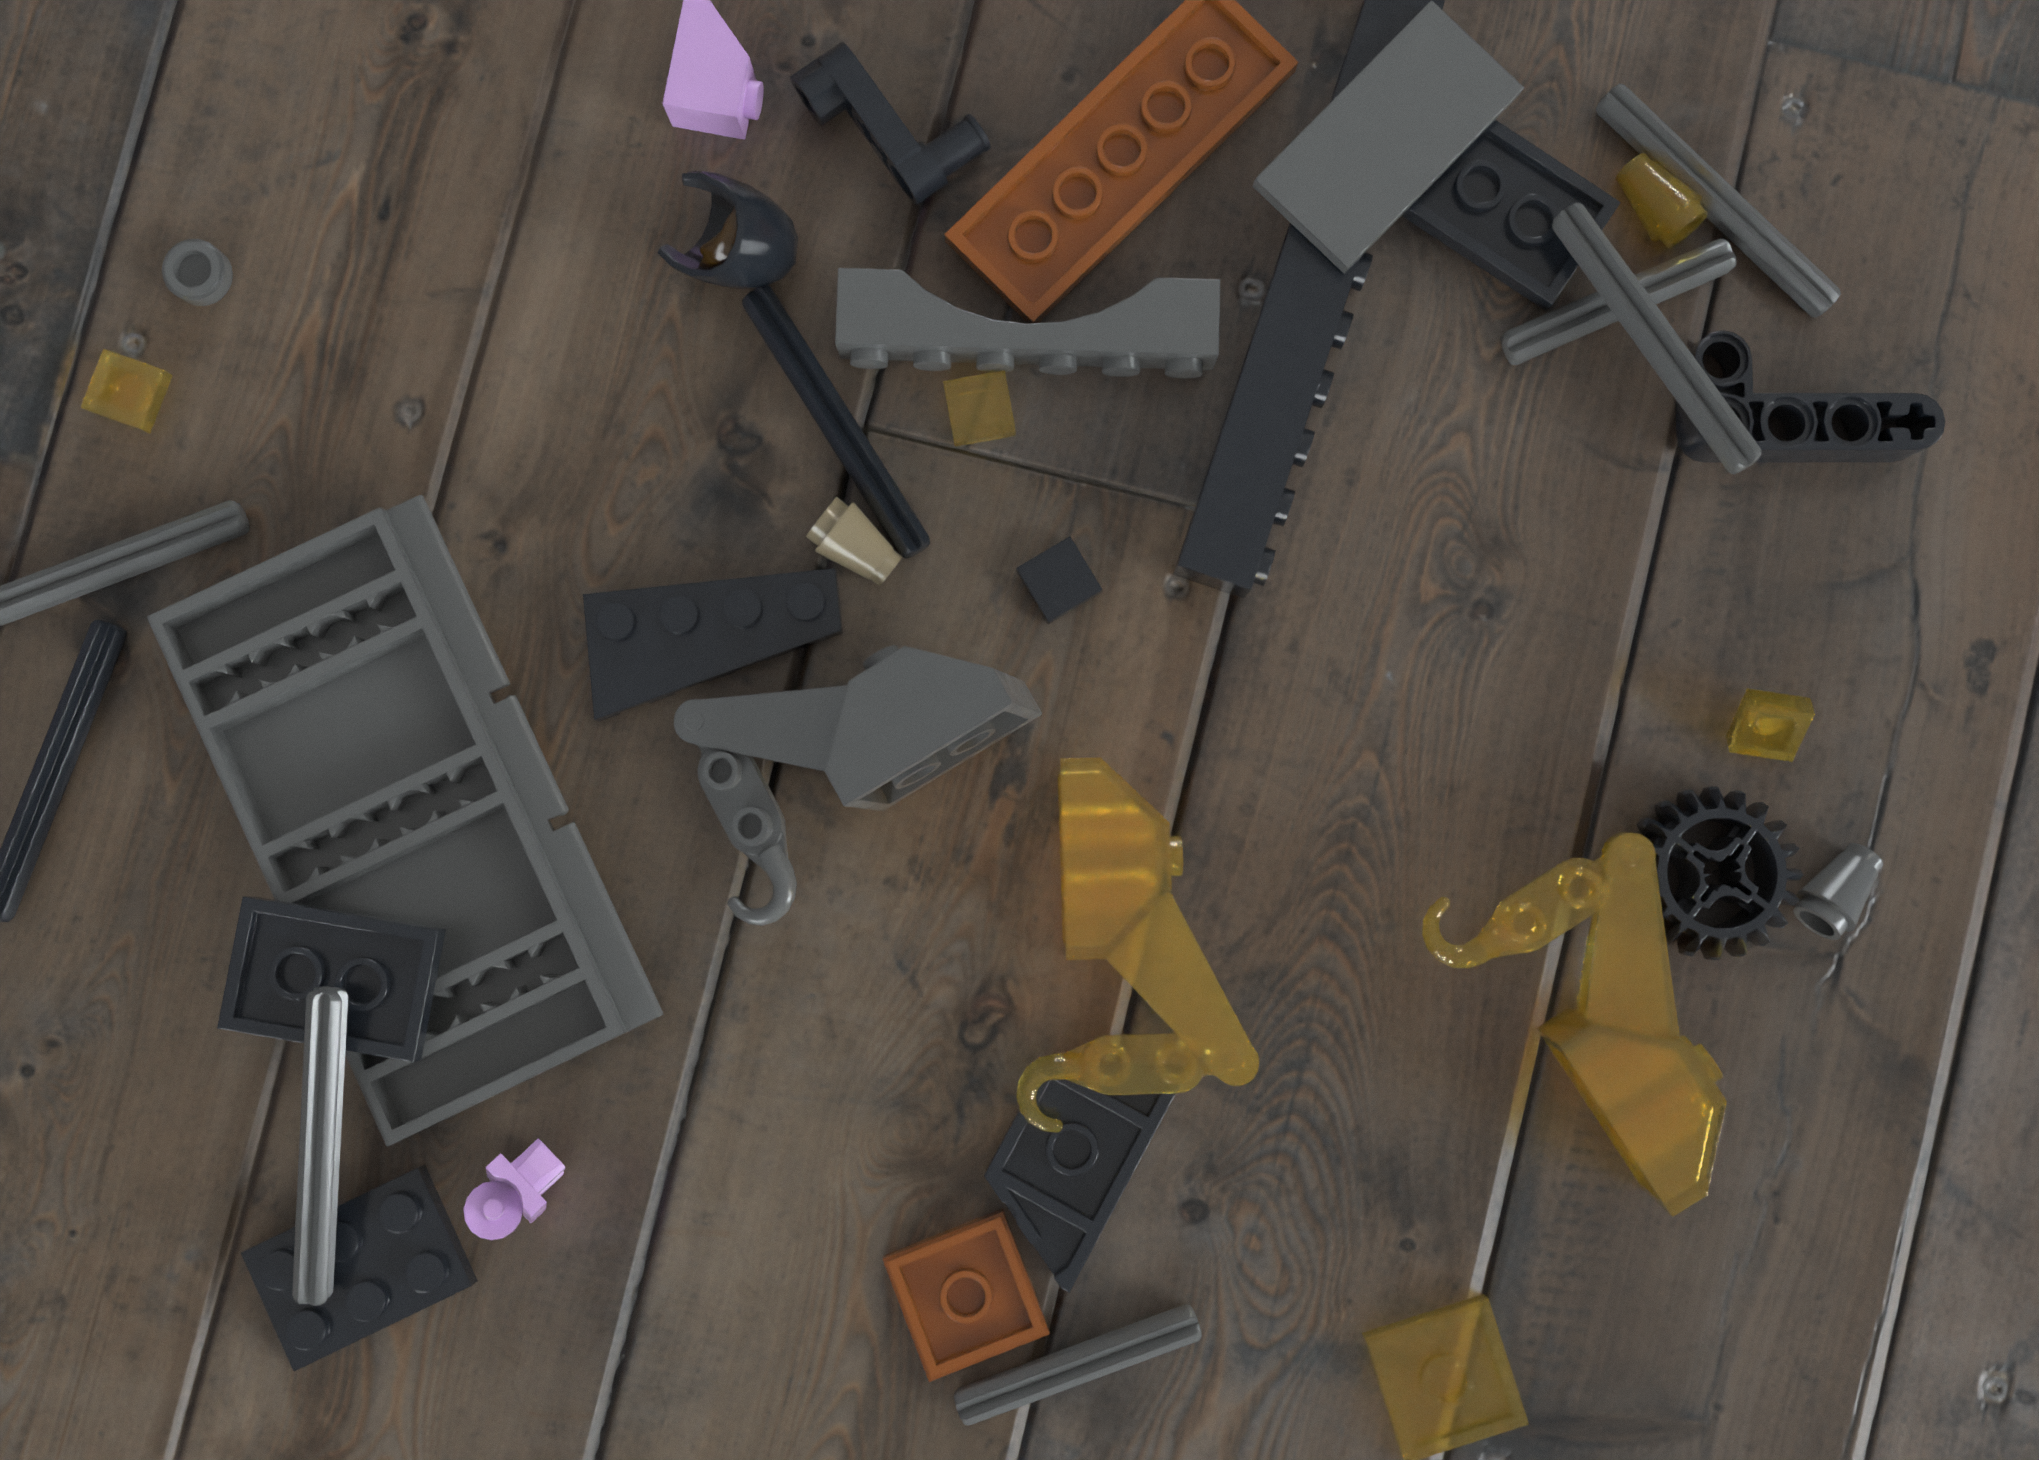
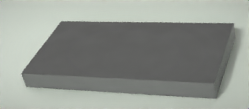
(1387, 136)

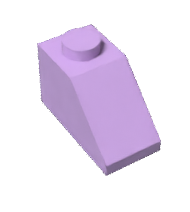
(710, 76)

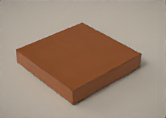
(966, 1295)

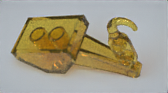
(1121, 910)
(1623, 1038)

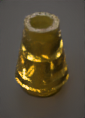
(1661, 201)

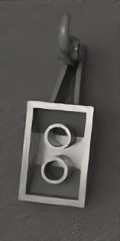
(873, 738)

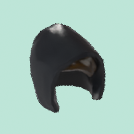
(745, 240)

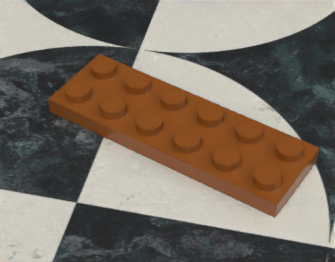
(1120, 154)

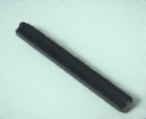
(836, 421)
(56, 761)

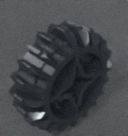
(1745, 836)

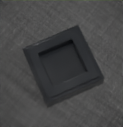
(1059, 580)

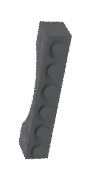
(1160, 327)

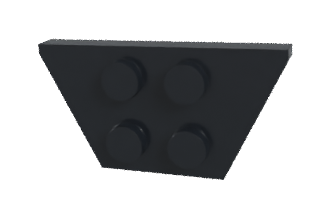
(1071, 1180)

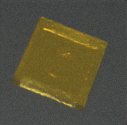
(1445, 1378)

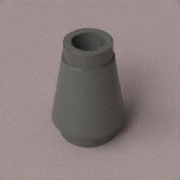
(1839, 892)

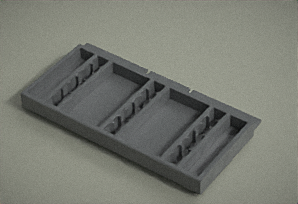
(392, 786)

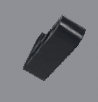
(1810, 416)

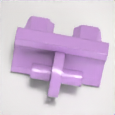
(514, 1188)

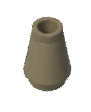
(853, 542)

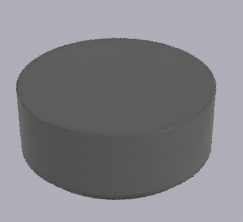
(197, 272)

